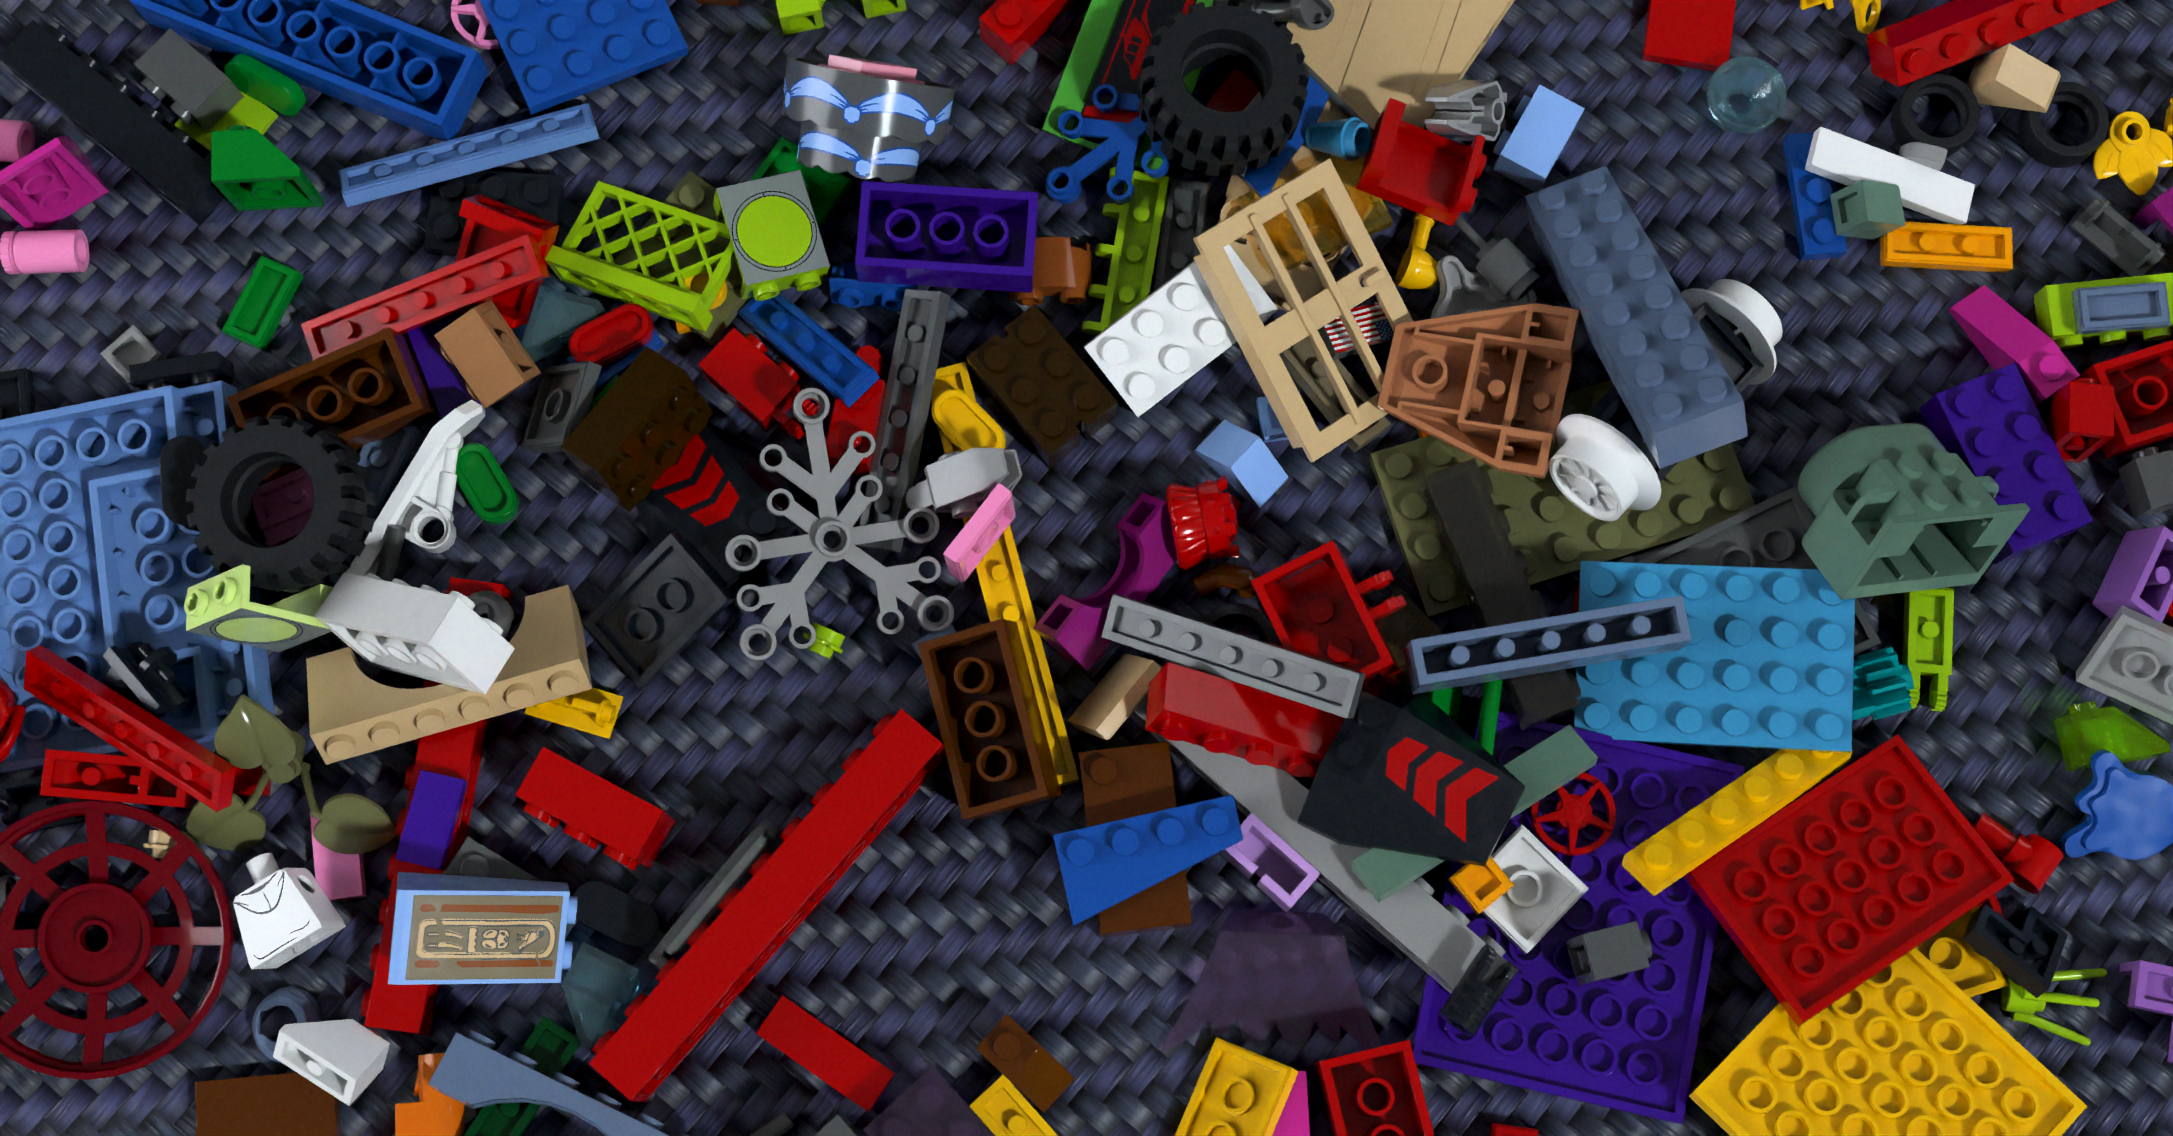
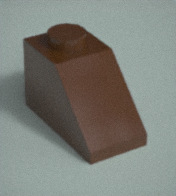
(1025, 1063)

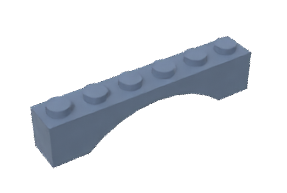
(483, 1077)

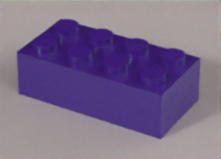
(947, 236)
(2003, 436)

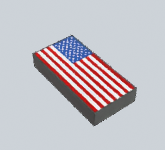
(1372, 324)

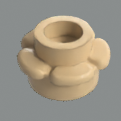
(159, 843)

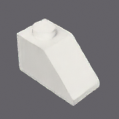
(333, 1055)

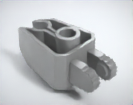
(1468, 109)
(964, 480)

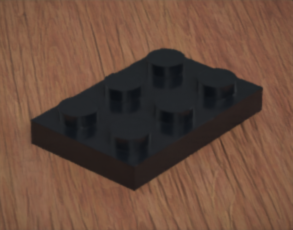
(528, 192)
(659, 610)

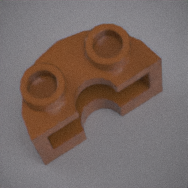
(1059, 272)

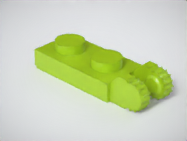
(1929, 642)

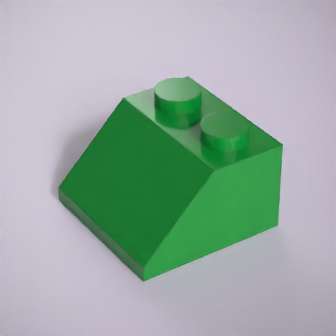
(257, 174)

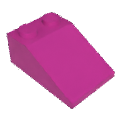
(49, 184)

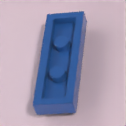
(1811, 203)

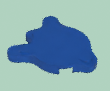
(2125, 812)

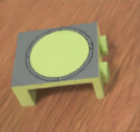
(224, 611)

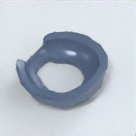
(298, 1000)

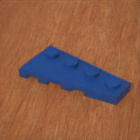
(1131, 854)

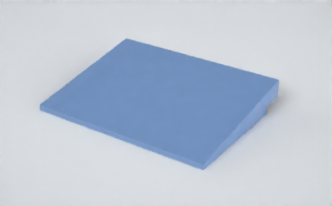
(103, 565)

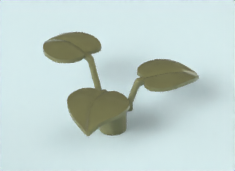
(255, 738)

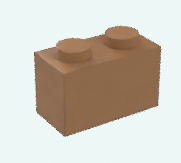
(486, 354)

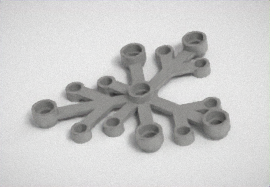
(823, 487)

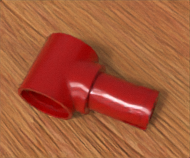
(2027, 858)

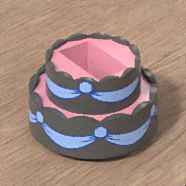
(864, 115)

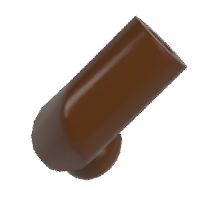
(1228, 576)

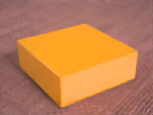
(1480, 884)

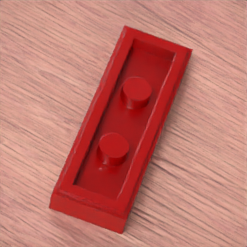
(825, 1053)

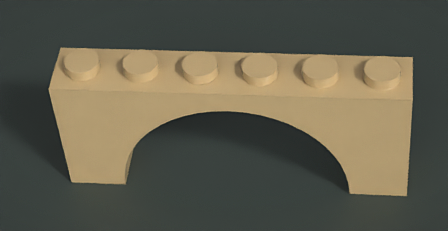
(361, 716)

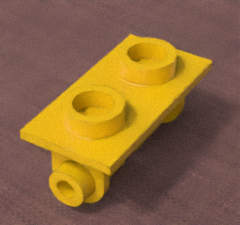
(586, 711)

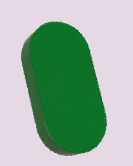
(265, 84)
(486, 484)

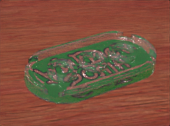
(710, 897)

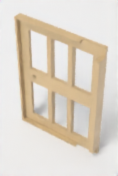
(1264, 343)

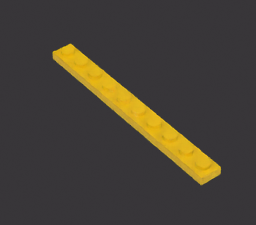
(1009, 599)

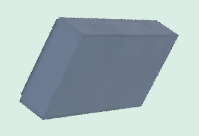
(2121, 308)

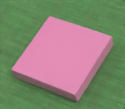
(980, 533)

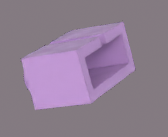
(1281, 869)

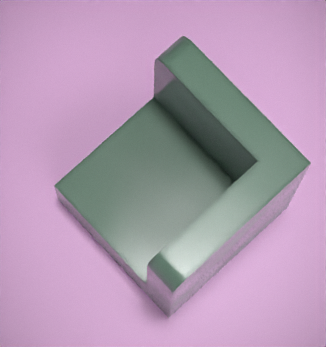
(1867, 209)

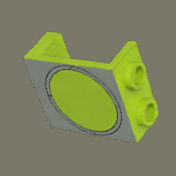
(773, 235)

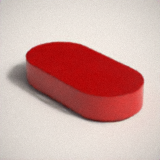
(612, 335)

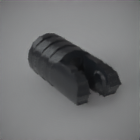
(1471, 998)

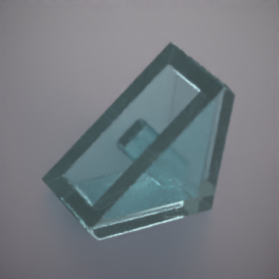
(555, 318)

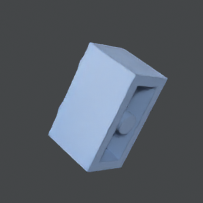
(1538, 138)

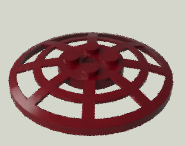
(129, 942)

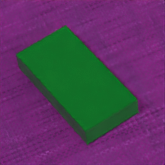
(262, 303)

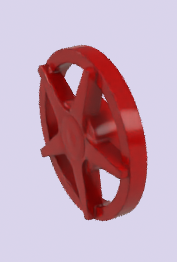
(1573, 814)

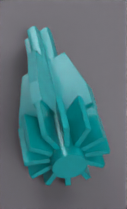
(1880, 685)

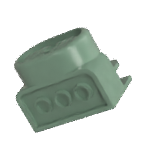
(1900, 513)

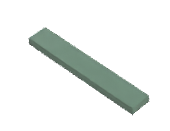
(1539, 769)

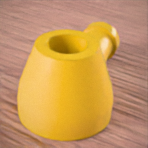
(1417, 266)

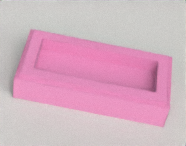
(337, 873)

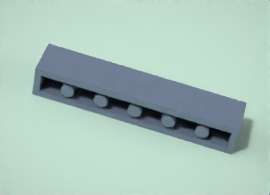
(1547, 644)

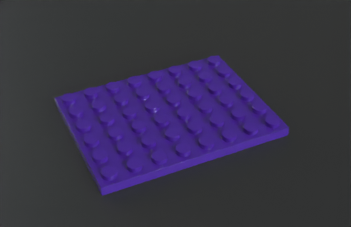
(1620, 1038)

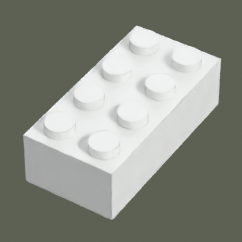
(1170, 336)
(416, 631)

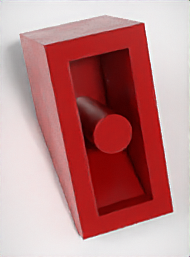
(2081, 418)

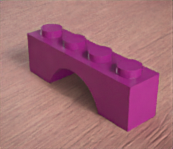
(1146, 555)

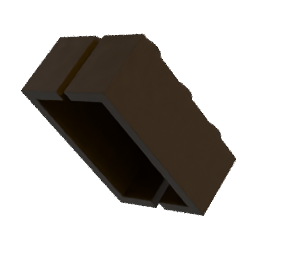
(1042, 386)
(638, 429)

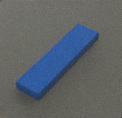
(810, 347)

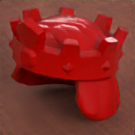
(1203, 521)

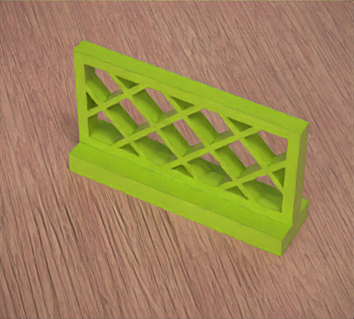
(624, 282)

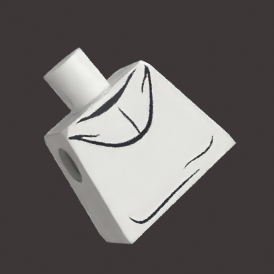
(282, 913)

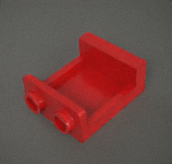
(1420, 167)
(495, 223)

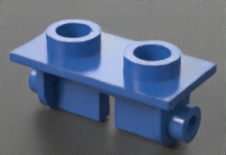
(851, 293)

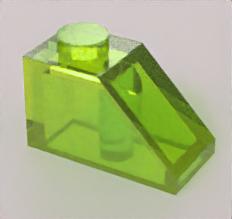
(2093, 729)

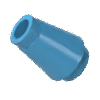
(1341, 138)

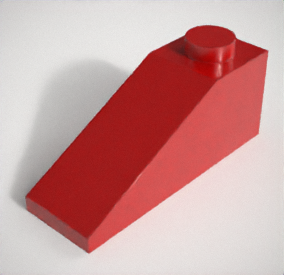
(107, 779)

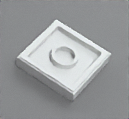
(1540, 893)

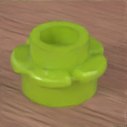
(826, 641)

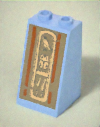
(479, 930)

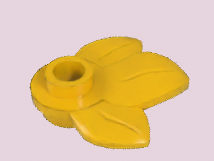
(2133, 159)

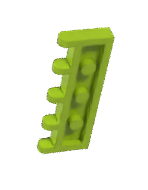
(1132, 251)

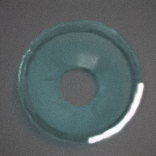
(1756, 81)

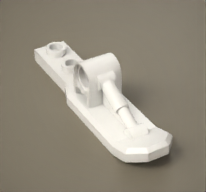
(424, 490)

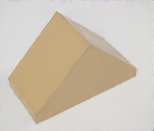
(2013, 80)

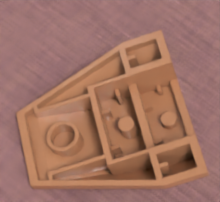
(1486, 382)

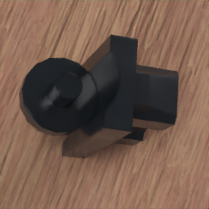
(147, 675)

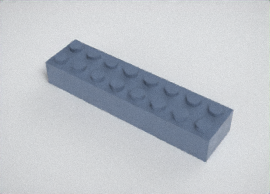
(1636, 318)

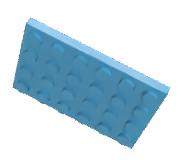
(1761, 668)

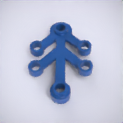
(1121, 140)

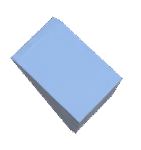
(1243, 461)

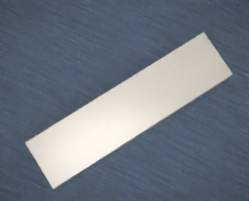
(1920, 186)

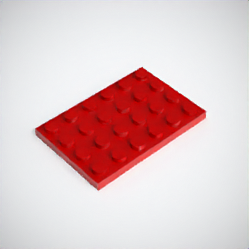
(1848, 879)

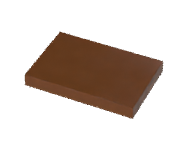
(265, 1107)

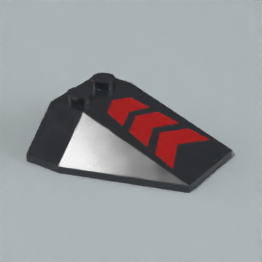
(717, 495)
(1409, 781)

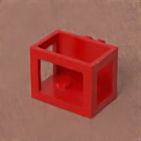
(1327, 611)

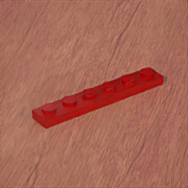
(430, 296)
(129, 728)

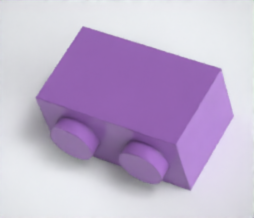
(2140, 575)

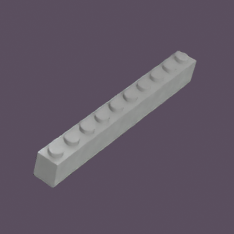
(1409, 918)

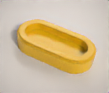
(966, 421)

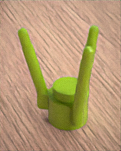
(2024, 1004)

